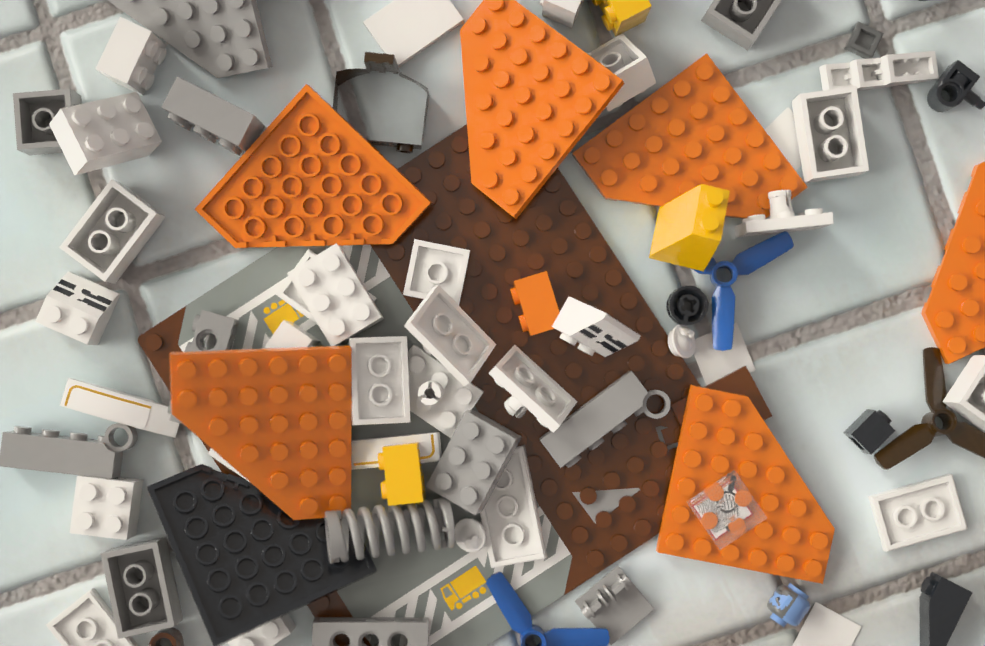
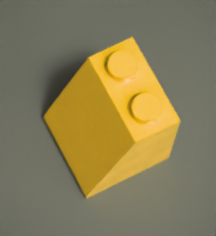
(690, 227)

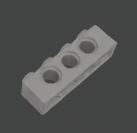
(210, 323)
(326, 628)

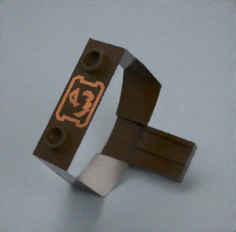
(383, 64)

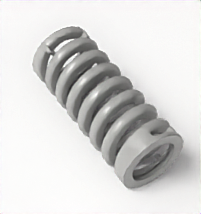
(438, 516)

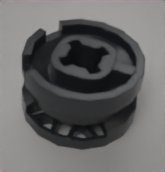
(687, 305)

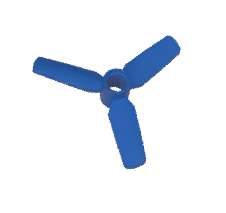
(743, 264)
(521, 621)

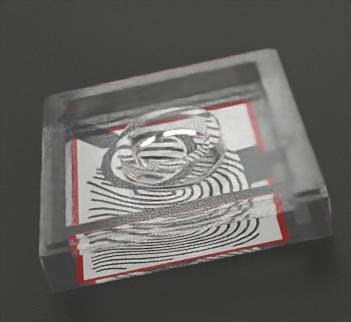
(726, 510)

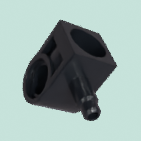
(958, 82)

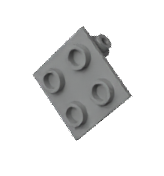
(614, 604)

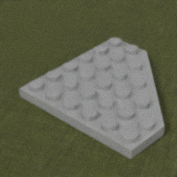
(215, 34)

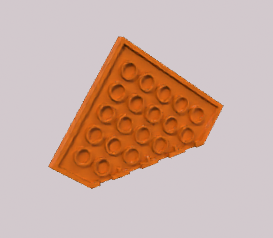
(525, 100)
(687, 137)
(312, 185)
(958, 289)
(274, 419)
(728, 434)

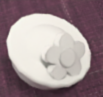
(682, 341)
(470, 535)

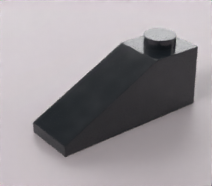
(940, 609)

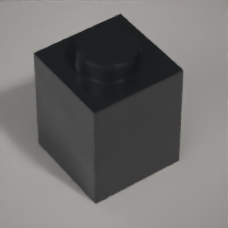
(870, 430)

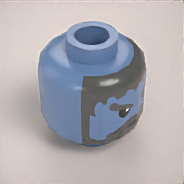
(788, 605)

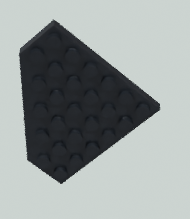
(245, 553)

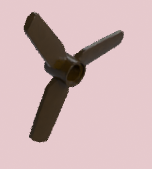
(922, 434)

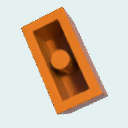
(537, 303)

